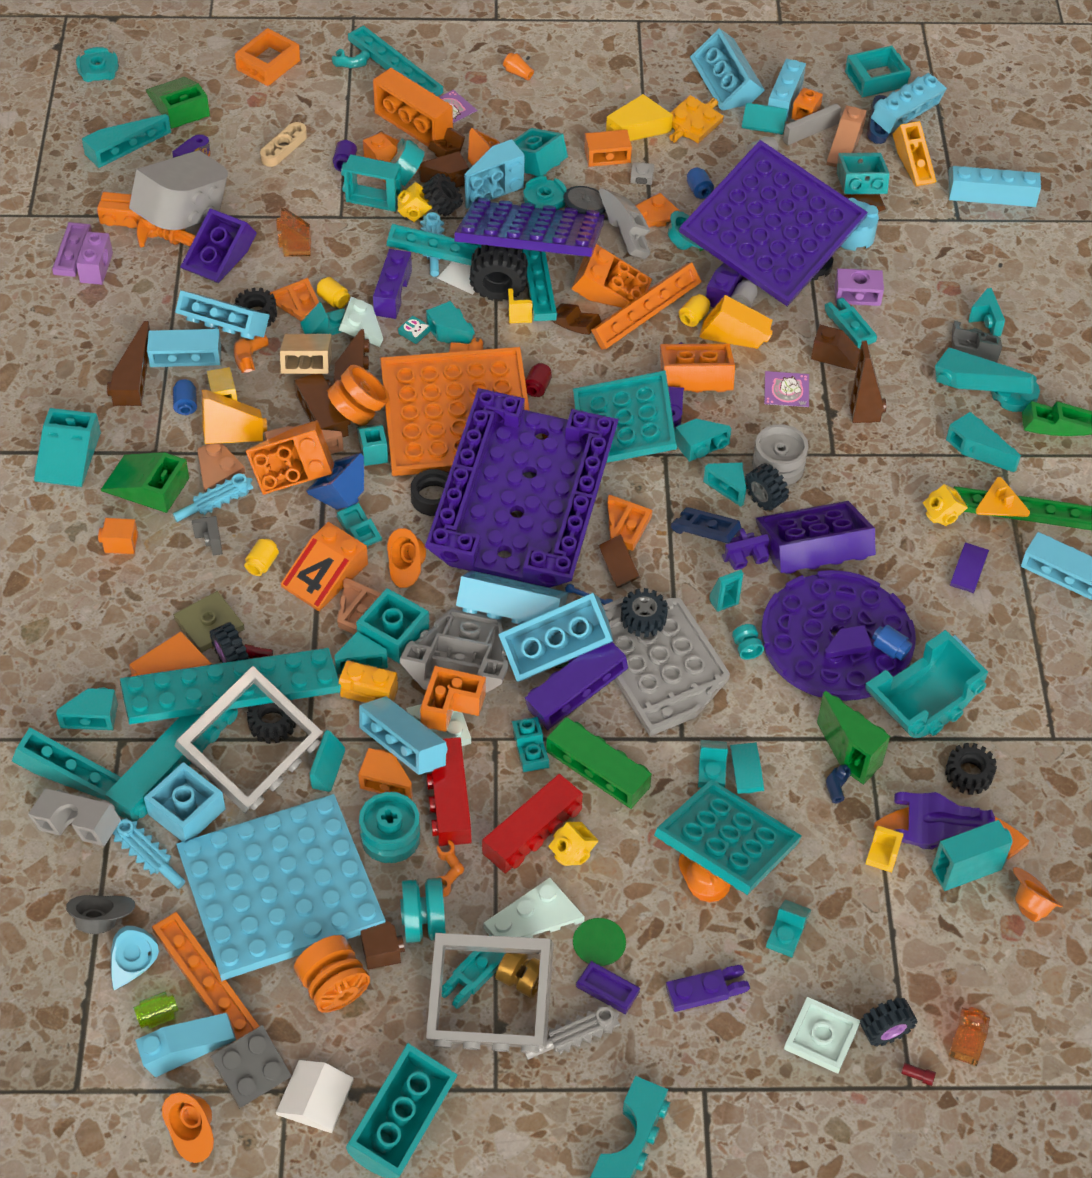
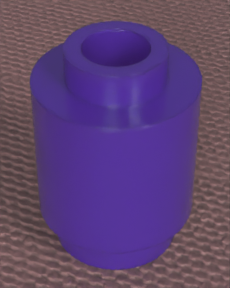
(342, 153)

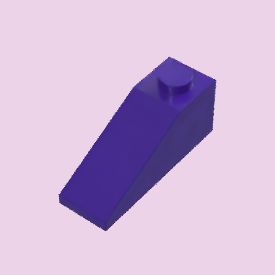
(722, 283)

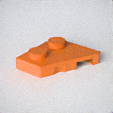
(656, 210)
(296, 298)
(627, 519)

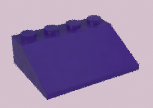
(817, 536)

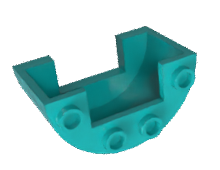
(932, 688)

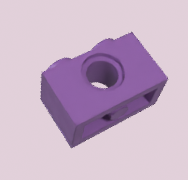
(94, 258)
(859, 286)

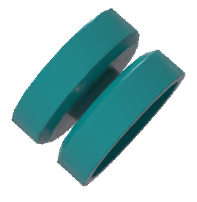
(389, 827)
(422, 910)

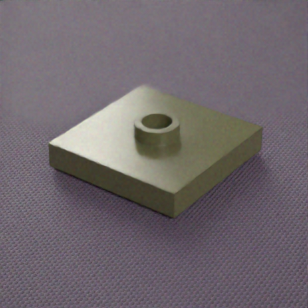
(204, 616)

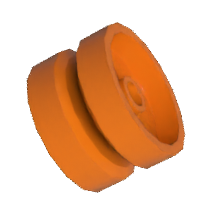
(358, 395)

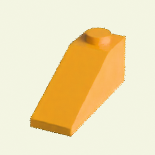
(914, 153)

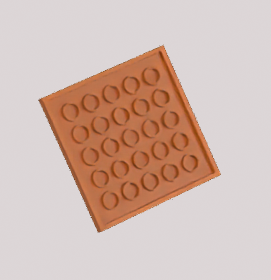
(434, 398)

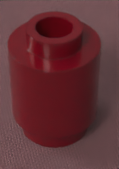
(538, 380)

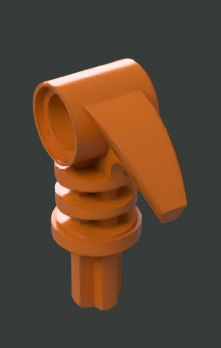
(146, 229)

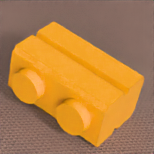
(367, 682)

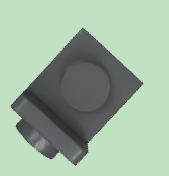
(208, 529)

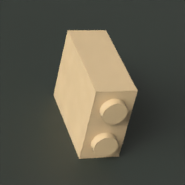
(306, 354)

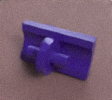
(746, 545)

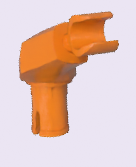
(244, 349)

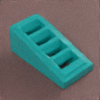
(727, 591)

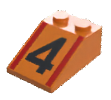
(324, 565)

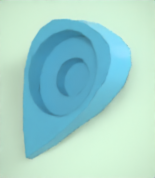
(130, 954)

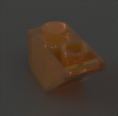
(294, 235)
(969, 1035)

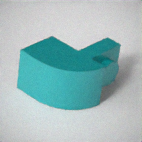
(409, 157)

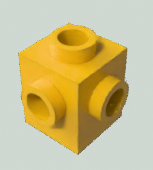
(412, 202)
(944, 505)
(573, 844)

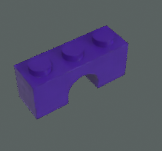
(393, 277)

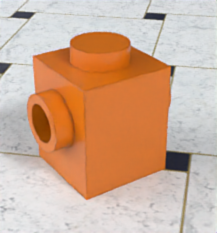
(806, 103)

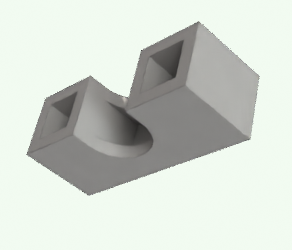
(90, 818)

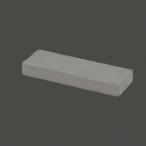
(811, 124)

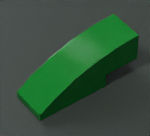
(1057, 420)

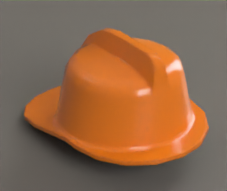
(405, 557)
(702, 882)
(1033, 897)
(189, 1125)

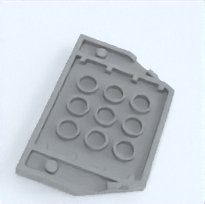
(667, 673)

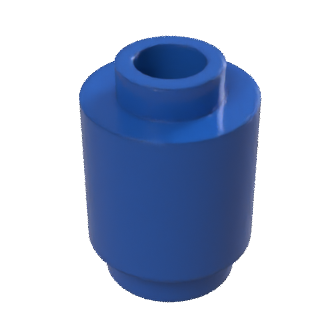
(699, 183)
(184, 397)
(891, 642)

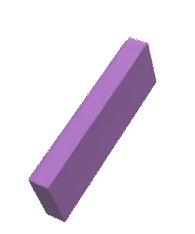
(70, 248)

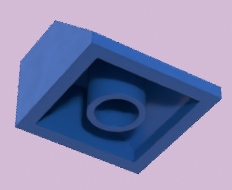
(343, 485)

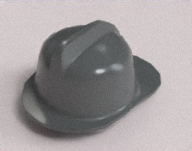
(98, 913)

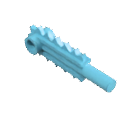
(432, 224)
(205, 502)
(147, 852)

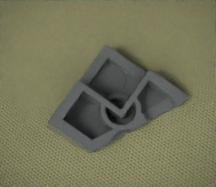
(976, 342)

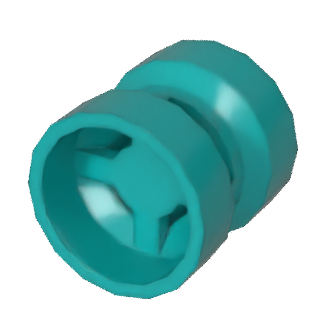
(747, 640)

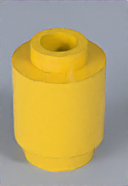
(333, 292)
(694, 310)
(261, 557)

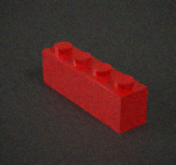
(450, 798)
(532, 824)

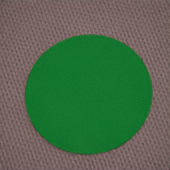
(599, 941)

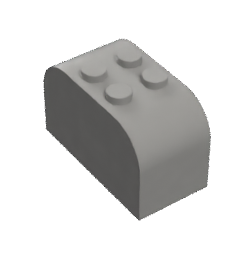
(178, 190)

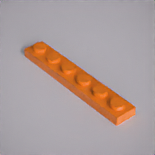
(646, 306)
(203, 974)

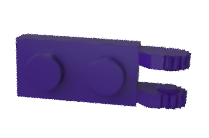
(705, 988)

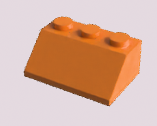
(698, 366)

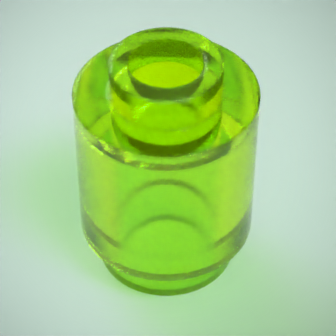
(156, 1010)

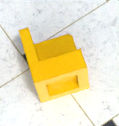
(519, 310)
(884, 848)

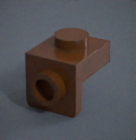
(450, 144)

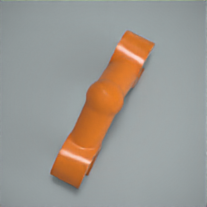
(455, 865)

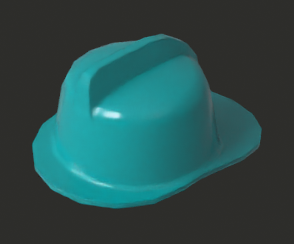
(682, 242)

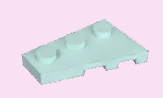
(534, 913)

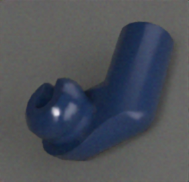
(835, 781)

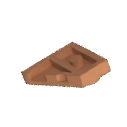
(217, 465)
(354, 604)

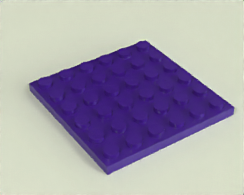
(773, 222)
(530, 227)

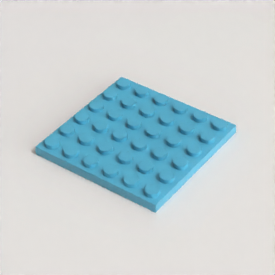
(278, 885)

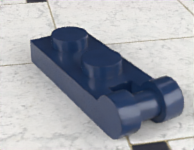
(706, 525)

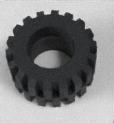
(497, 270)

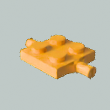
(695, 119)

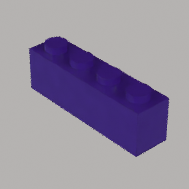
(575, 684)

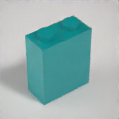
(971, 855)

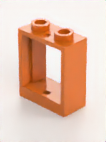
(267, 72)

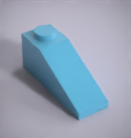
(183, 1042)

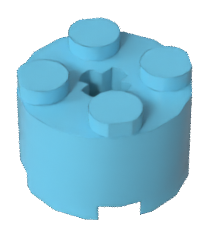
(865, 233)

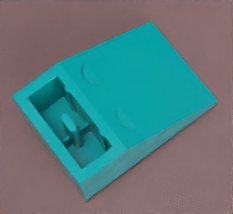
(67, 447)

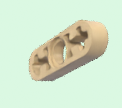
(273, 153)

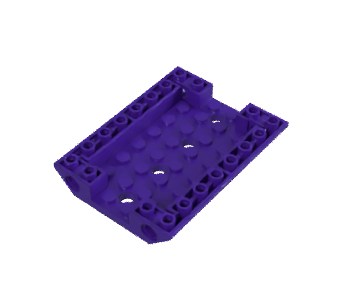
(490, 484)

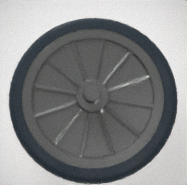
(584, 199)

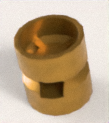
(512, 968)

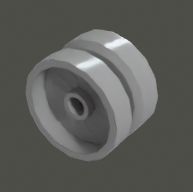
(783, 449)

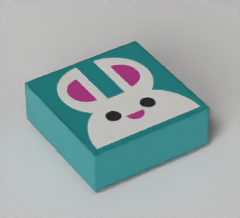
(414, 329)

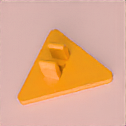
(1002, 501)

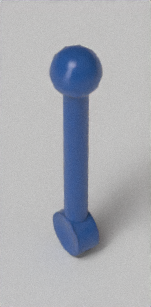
(571, 589)

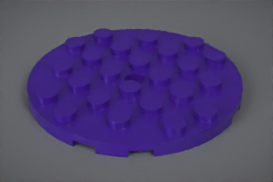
(801, 624)

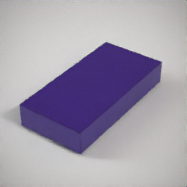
(608, 987)

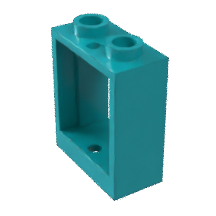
(859, 63)
(853, 173)
(367, 195)

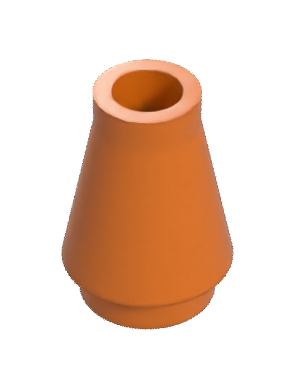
(516, 65)

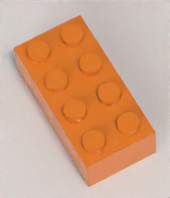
(411, 107)

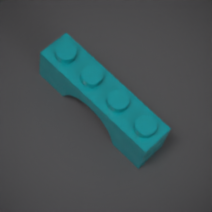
(643, 1108)

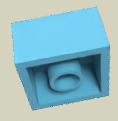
(184, 803)

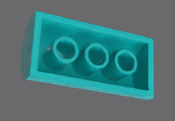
(400, 1113)

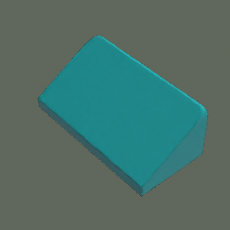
(764, 118)
(326, 762)

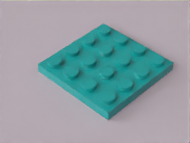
(642, 410)
(728, 836)

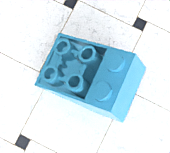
(495, 173)

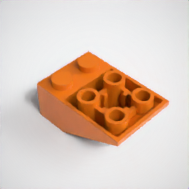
(609, 279)
(291, 458)

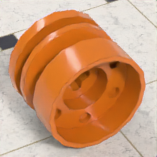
(331, 973)

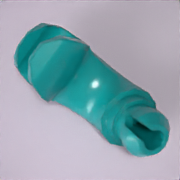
(350, 62)

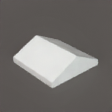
(315, 1095)

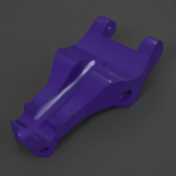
(937, 818)

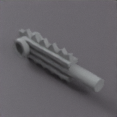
(581, 1030)

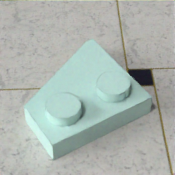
(361, 316)

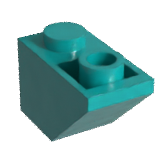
(449, 325)
(701, 437)
(373, 444)

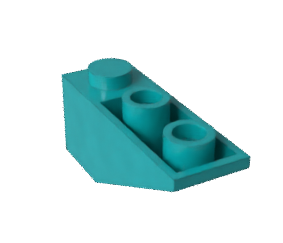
(979, 442)

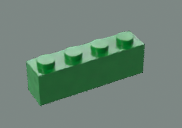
(599, 762)

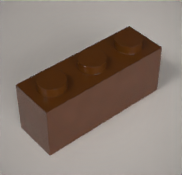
(314, 399)

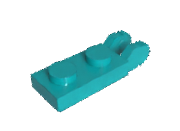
(850, 322)
(472, 975)

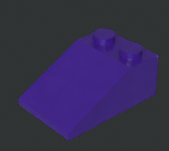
(218, 246)

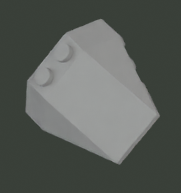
(458, 643)

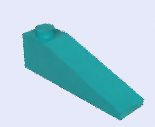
(119, 140)
(976, 373)
(62, 765)

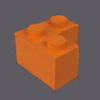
(451, 692)

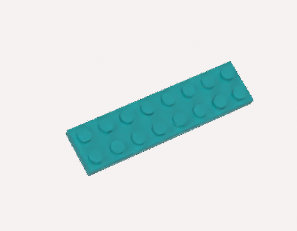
(198, 688)

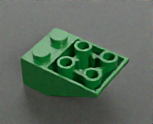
(181, 100)
(148, 479)
(852, 737)

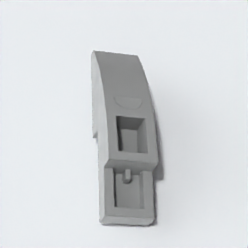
(628, 218)

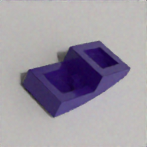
(969, 567)

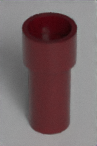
(257, 651)
(926, 1076)

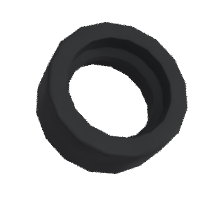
(424, 479)

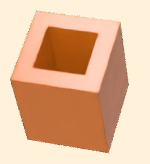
(118, 535)

